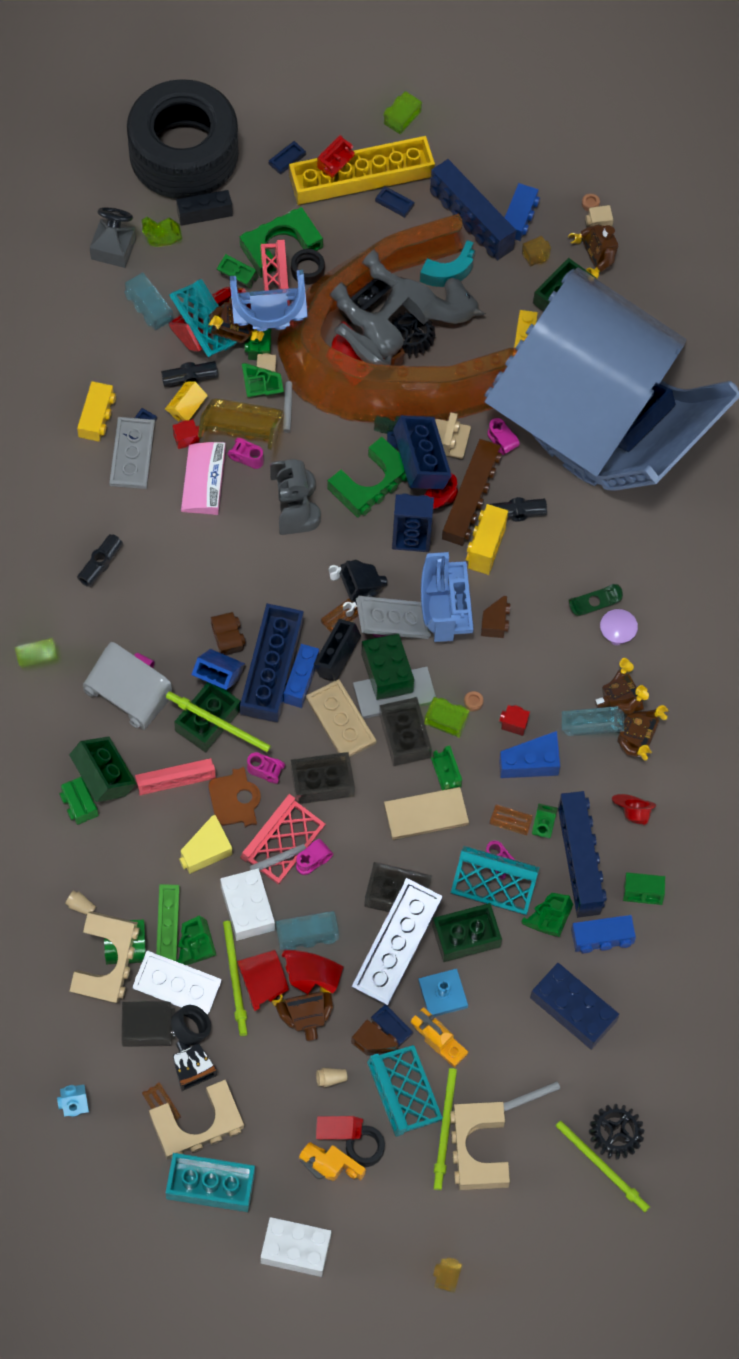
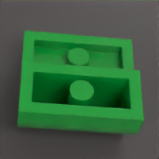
(111, 953)

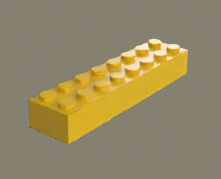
(367, 170)

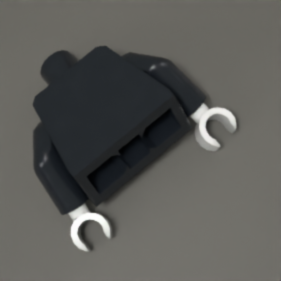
(359, 580)

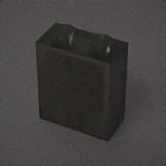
(147, 1023)

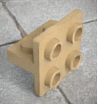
(453, 436)

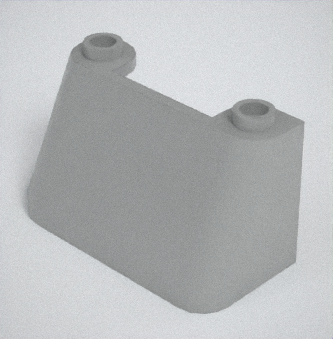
(128, 685)

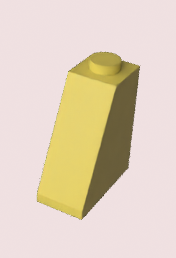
(205, 847)

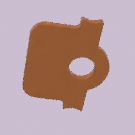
(225, 802)

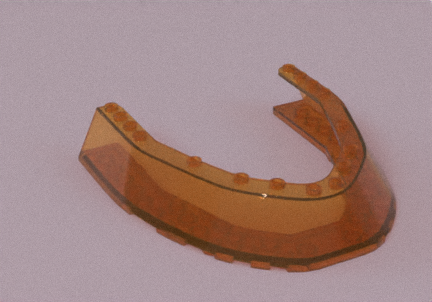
(369, 390)

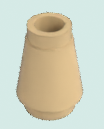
(78, 902)
(329, 1076)

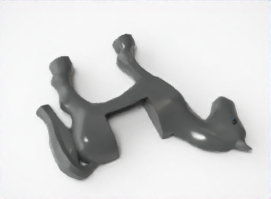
(379, 335)

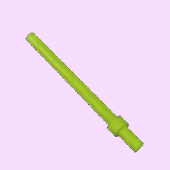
(185, 703)
(240, 1013)
(440, 1167)
(631, 1193)

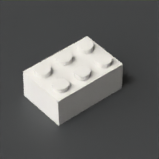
(247, 904)
(295, 1247)

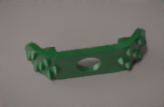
(607, 596)

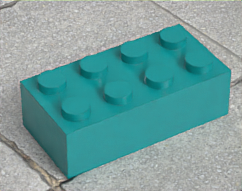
(210, 1182)

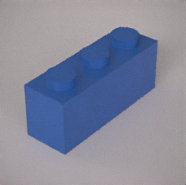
(521, 209)
(301, 676)
(603, 934)

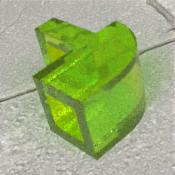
(162, 233)

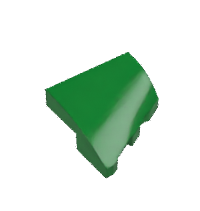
(261, 381)
(550, 915)
(195, 942)

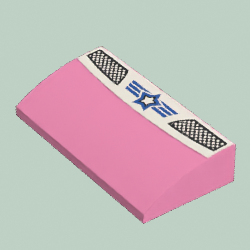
(203, 478)

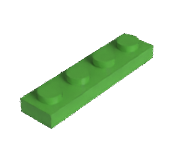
(168, 921)

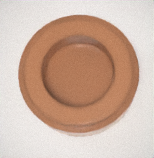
(590, 201)
(473, 701)

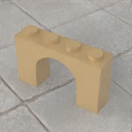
(121, 934)
(226, 1123)
(470, 1172)

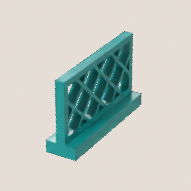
(205, 302)
(500, 864)
(388, 1095)

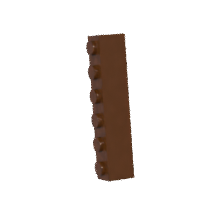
(471, 492)

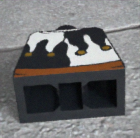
(192, 1065)

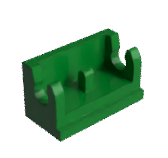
(233, 267)
(446, 769)
(644, 888)

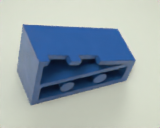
(531, 758)

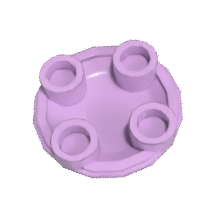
(618, 626)

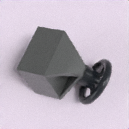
(112, 239)

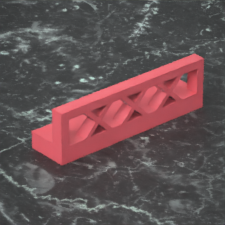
(280, 265)
(175, 776)

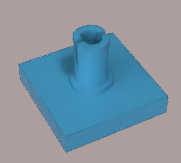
(443, 992)

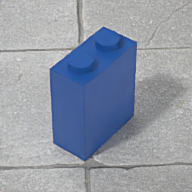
(218, 669)

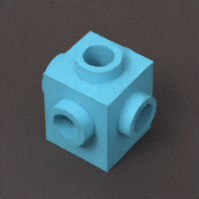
(73, 1100)

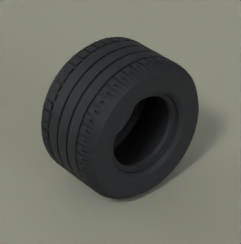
(182, 170)

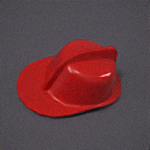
(444, 496)
(634, 808)

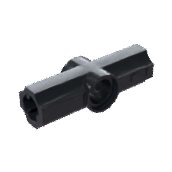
(189, 373)
(521, 509)
(93, 568)

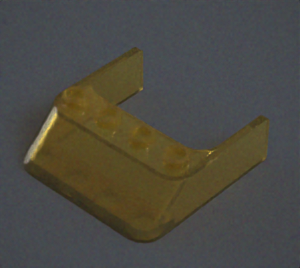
(241, 419)

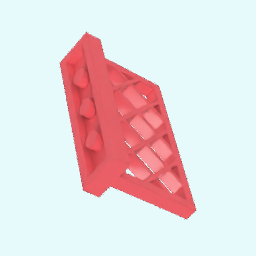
(273, 825)

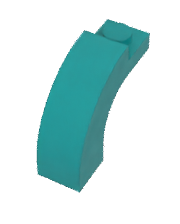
(438, 273)

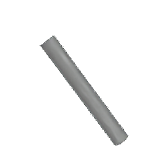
(287, 407)
(278, 858)
(531, 1096)

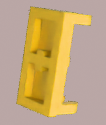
(186, 401)

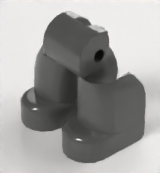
(294, 488)

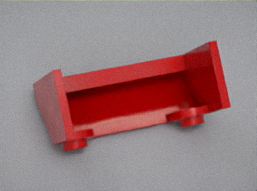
(183, 330)

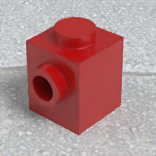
(185, 433)
(514, 719)

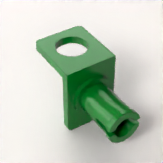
(544, 820)

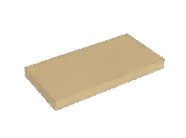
(340, 718)
(426, 813)

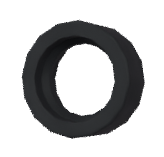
(308, 254)
(182, 1032)
(367, 1162)

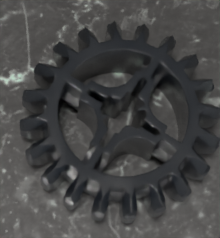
(418, 341)
(610, 1126)

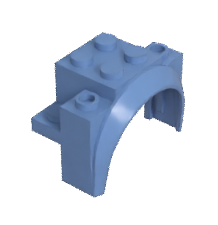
(269, 307)
(445, 607)

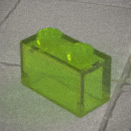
(402, 112)
(36, 652)
(446, 716)

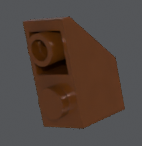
(494, 619)
(372, 1040)

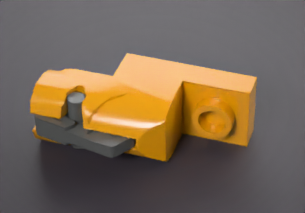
(439, 1037)
(330, 1163)

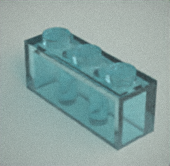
(148, 301)
(593, 721)
(307, 931)

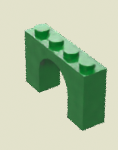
(293, 224)
(361, 498)

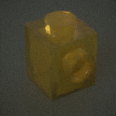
(536, 251)
(447, 1274)

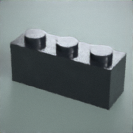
(204, 207)
(368, 295)
(337, 650)

